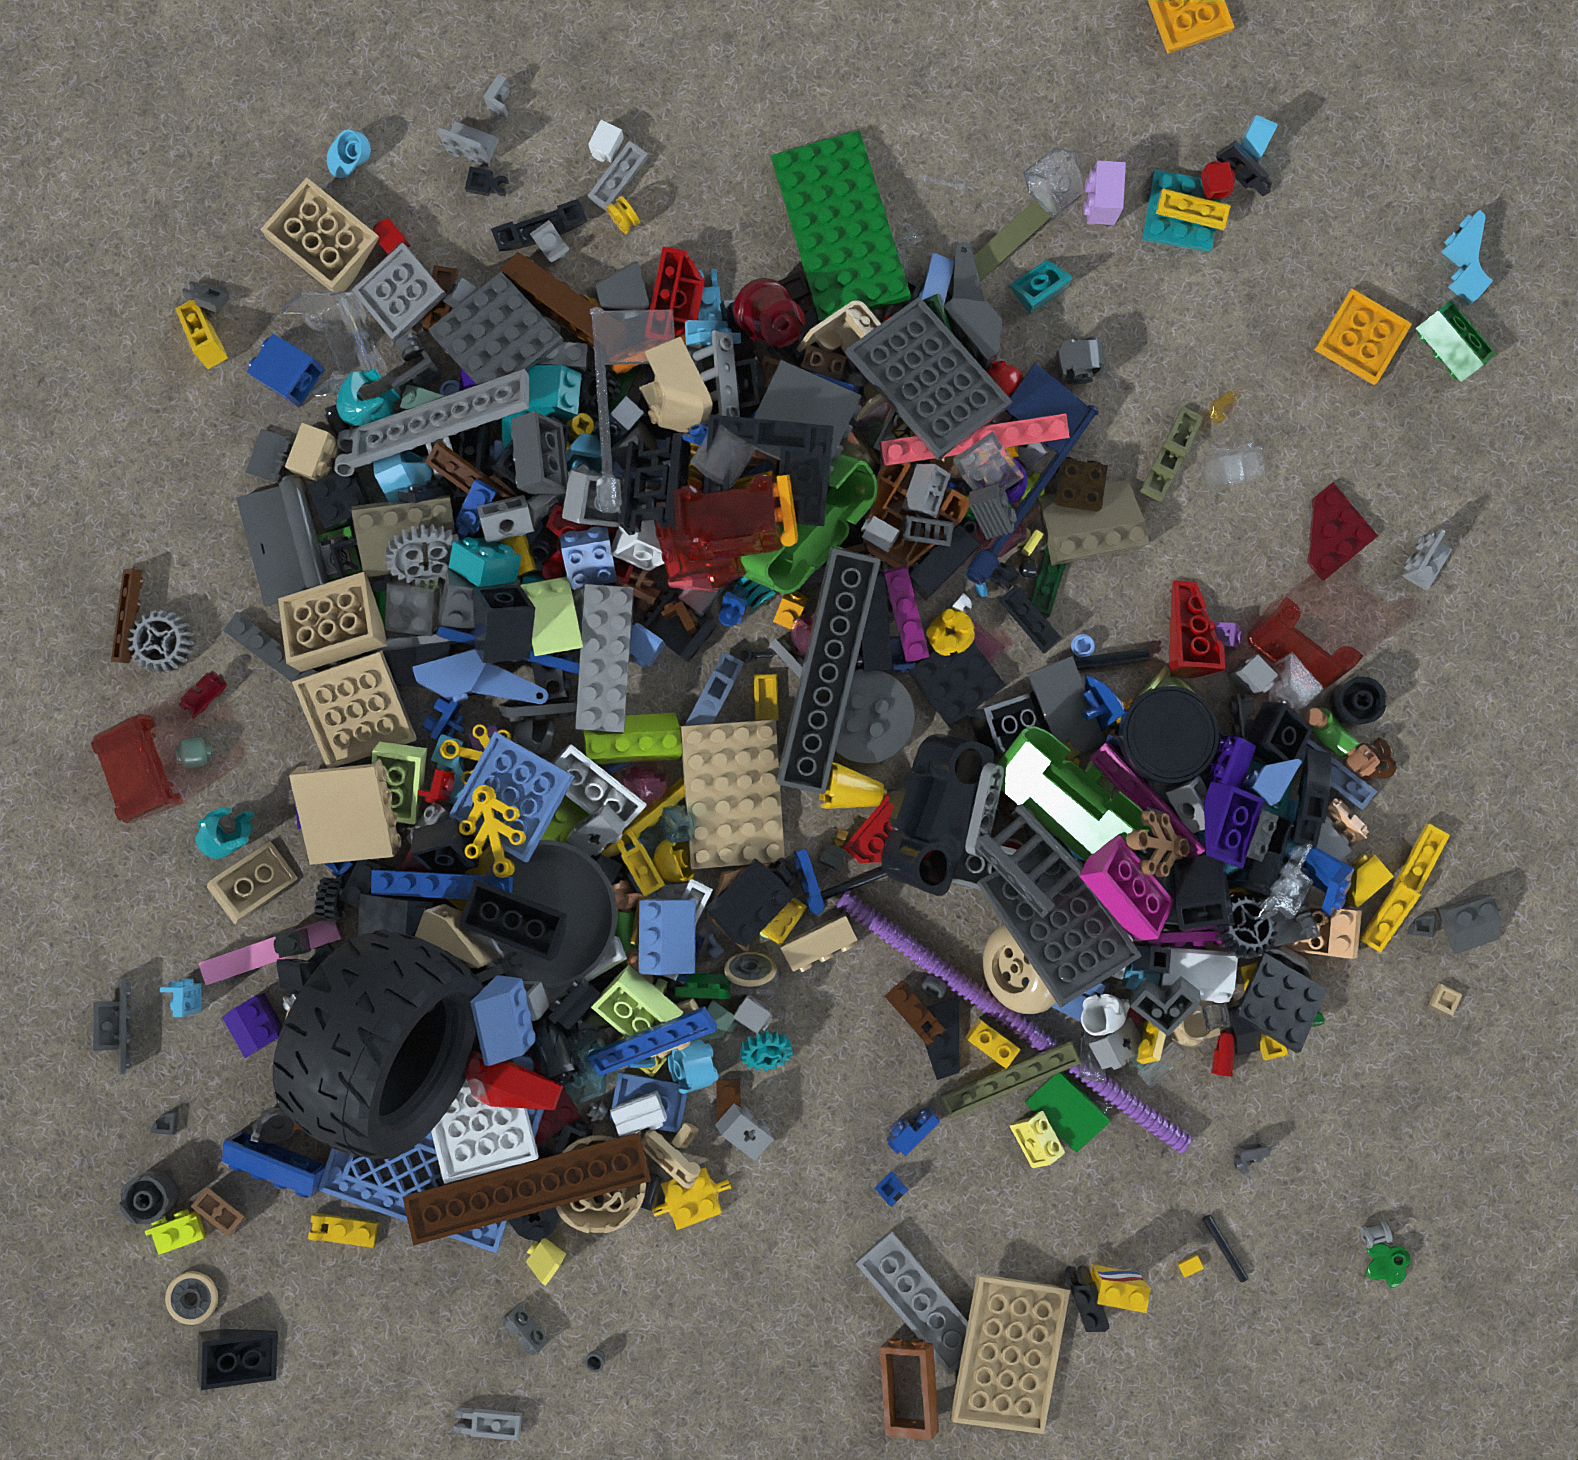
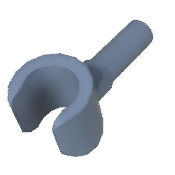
(714, 949)

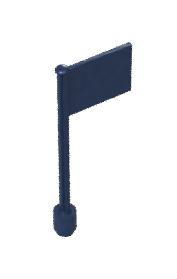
(1035, 398)

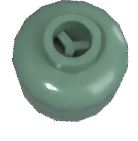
(193, 752)

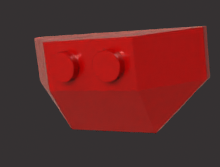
(678, 287)

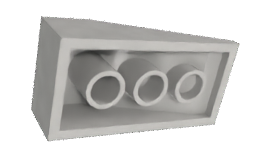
(581, 500)

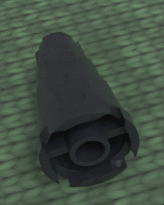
(552, 1053)

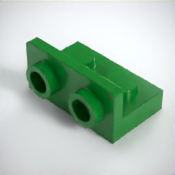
(705, 986)

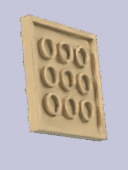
(354, 709)

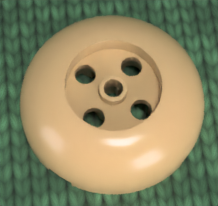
(1005, 958)
(609, 1215)

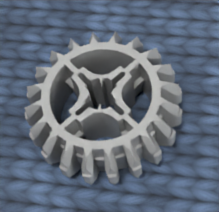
(172, 655)

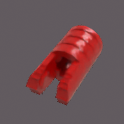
(1224, 1055)

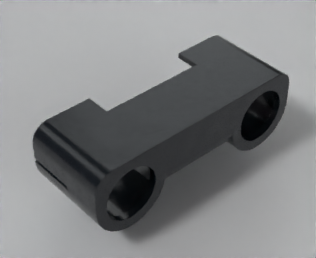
(934, 812)

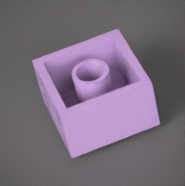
(1105, 192)

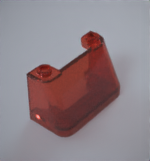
(727, 521)
(1276, 637)
(134, 769)

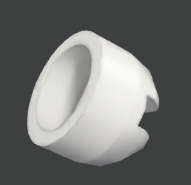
(961, 602)

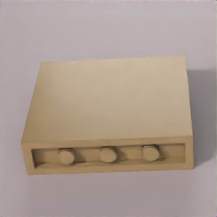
(345, 813)

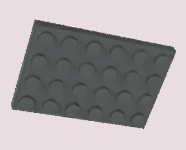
(928, 378)
(1074, 942)

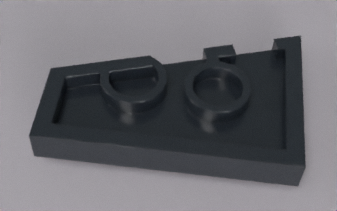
(945, 1048)

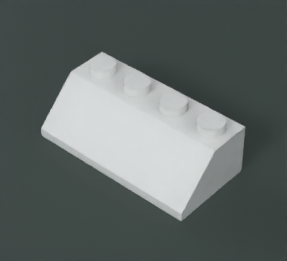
(595, 787)

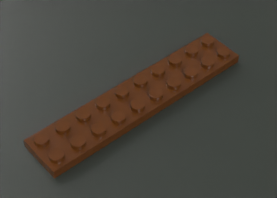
(526, 1188)

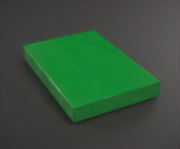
(1068, 1111)

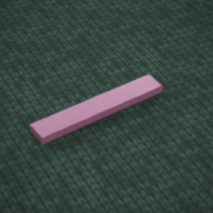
(263, 953)

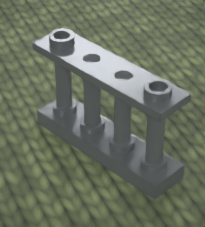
(1025, 882)

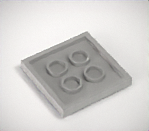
(399, 292)

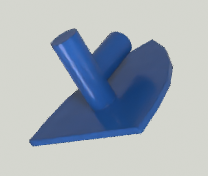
(1102, 703)

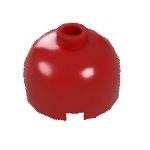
(1005, 376)

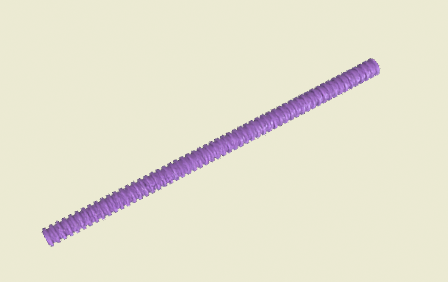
(1007, 1017)

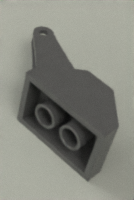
(969, 316)

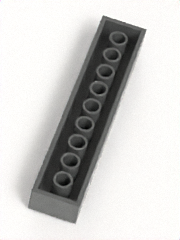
(828, 670)

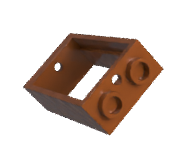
(901, 1427)

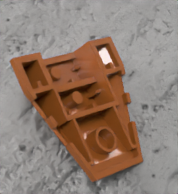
(891, 492)

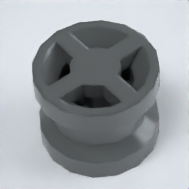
(409, 346)

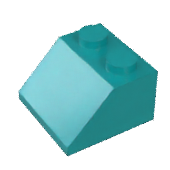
(554, 391)

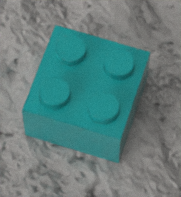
(484, 562)

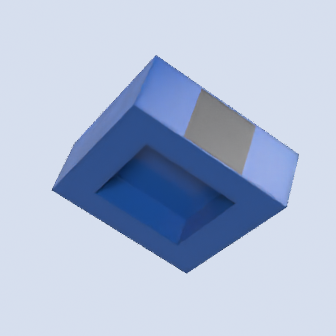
(891, 1188)

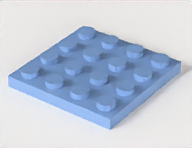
(519, 781)

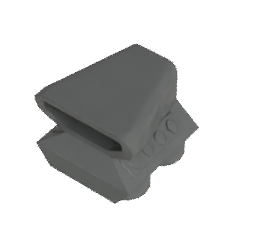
(623, 290)

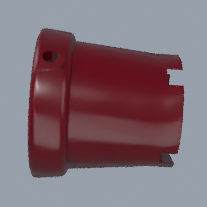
(768, 313)

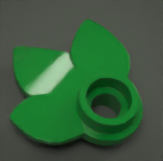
(1385, 1267)

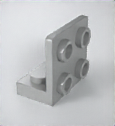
(469, 143)
(1427, 560)

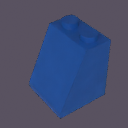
(285, 370)

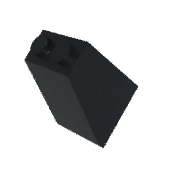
(502, 623)

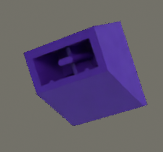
(1230, 761)

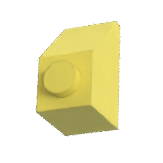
(544, 1259)

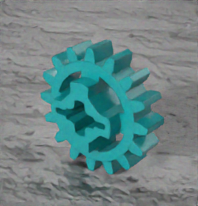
(766, 1051)

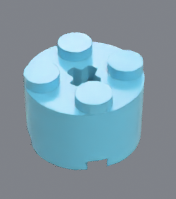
(693, 1067)

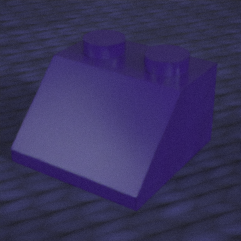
(253, 1024)

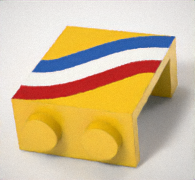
(1120, 1288)

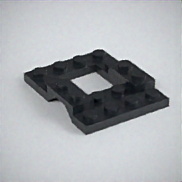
(803, 456)

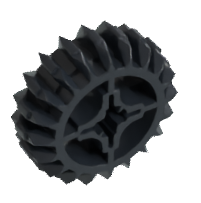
(1254, 938)

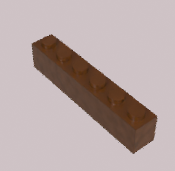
(551, 296)

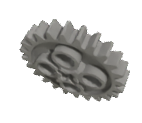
(405, 554)

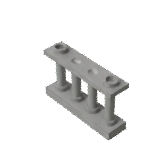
(723, 371)

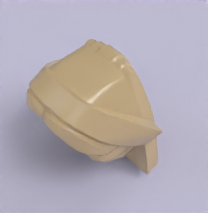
(1193, 1029)

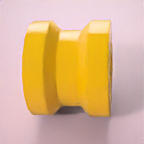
(576, 428)

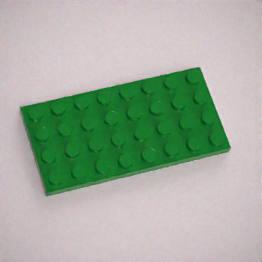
(840, 225)

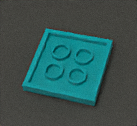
(1171, 230)

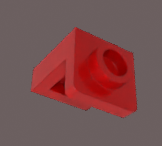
(441, 787)

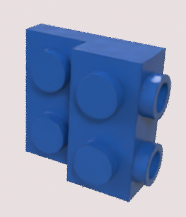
(906, 1136)

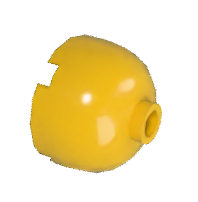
(673, 862)

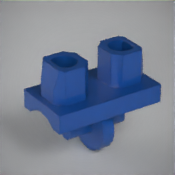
(733, 606)
(449, 711)

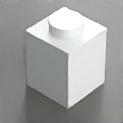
(605, 141)

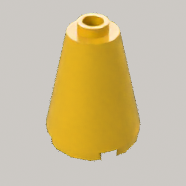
(851, 789)

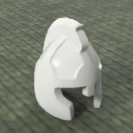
(1103, 1014)

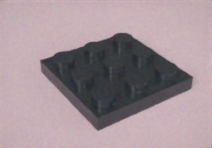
(956, 682)
(1280, 1003)

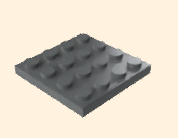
(495, 332)

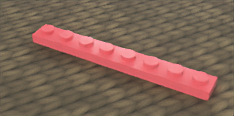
(1009, 433)

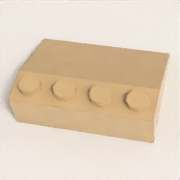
(321, 236)
(330, 622)

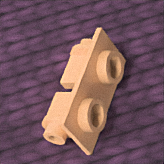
(1351, 828)

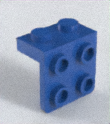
(1330, 877)

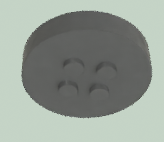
(875, 719)

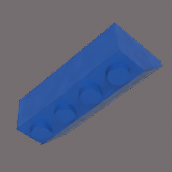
(273, 1163)

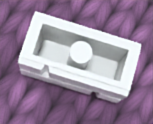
(639, 1114)

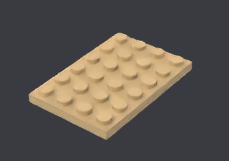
(733, 793)
(1010, 1354)

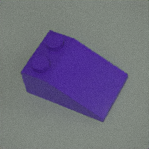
(1230, 822)

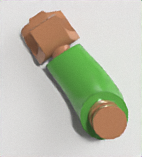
(1340, 741)
(626, 900)

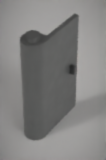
(282, 540)

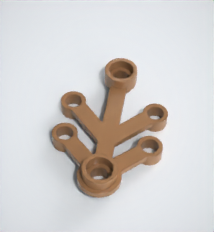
(1176, 846)

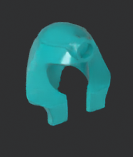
(360, 412)
(214, 840)

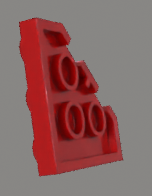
(870, 838)

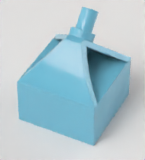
(399, 471)

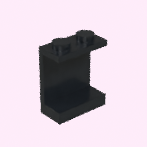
(674, 632)

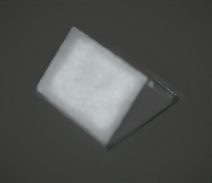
(726, 453)

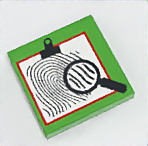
(349, 556)

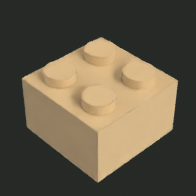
(313, 453)

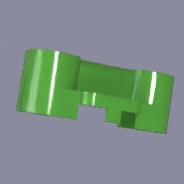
(848, 500)
(1065, 795)

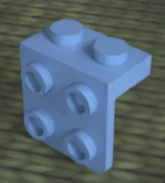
(588, 557)

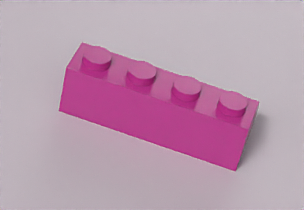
(1131, 897)

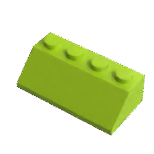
(645, 739)

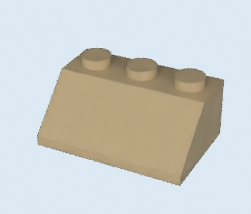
(819, 943)

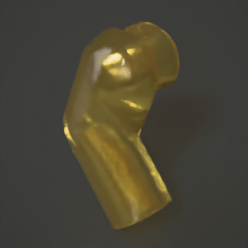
(1218, 406)

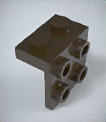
(1080, 484)

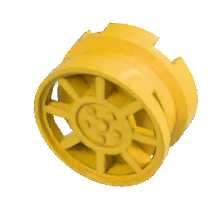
(623, 214)

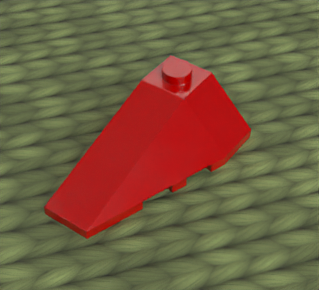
(1193, 641)

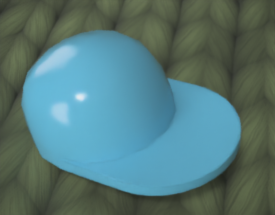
(347, 152)

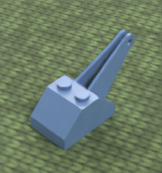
(467, 674)

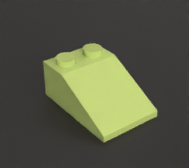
(555, 616)

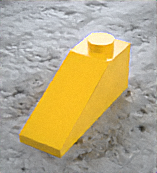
(201, 334)

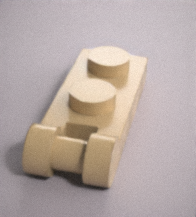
(670, 1159)

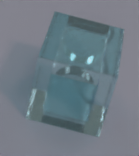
(678, 824)

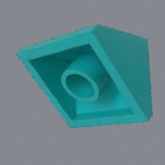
(1040, 285)

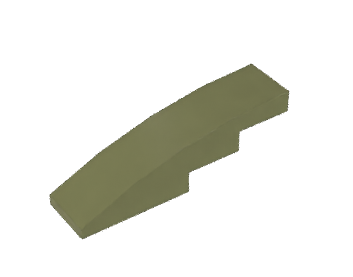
(1171, 454)

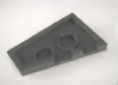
(541, 711)

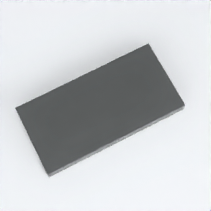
(1062, 703)

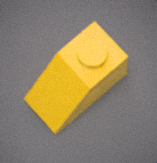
(1367, 879)

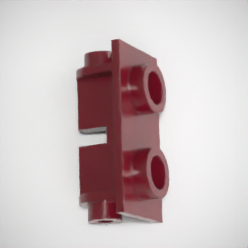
(211, 686)

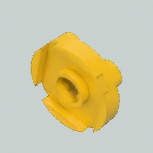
(943, 624)

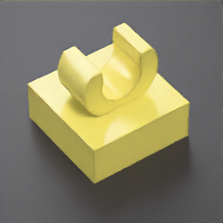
(1030, 542)

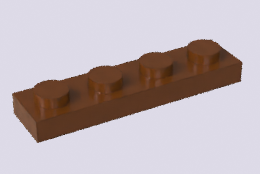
(461, 471)
(126, 615)

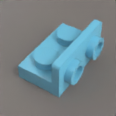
(699, 332)
(186, 997)

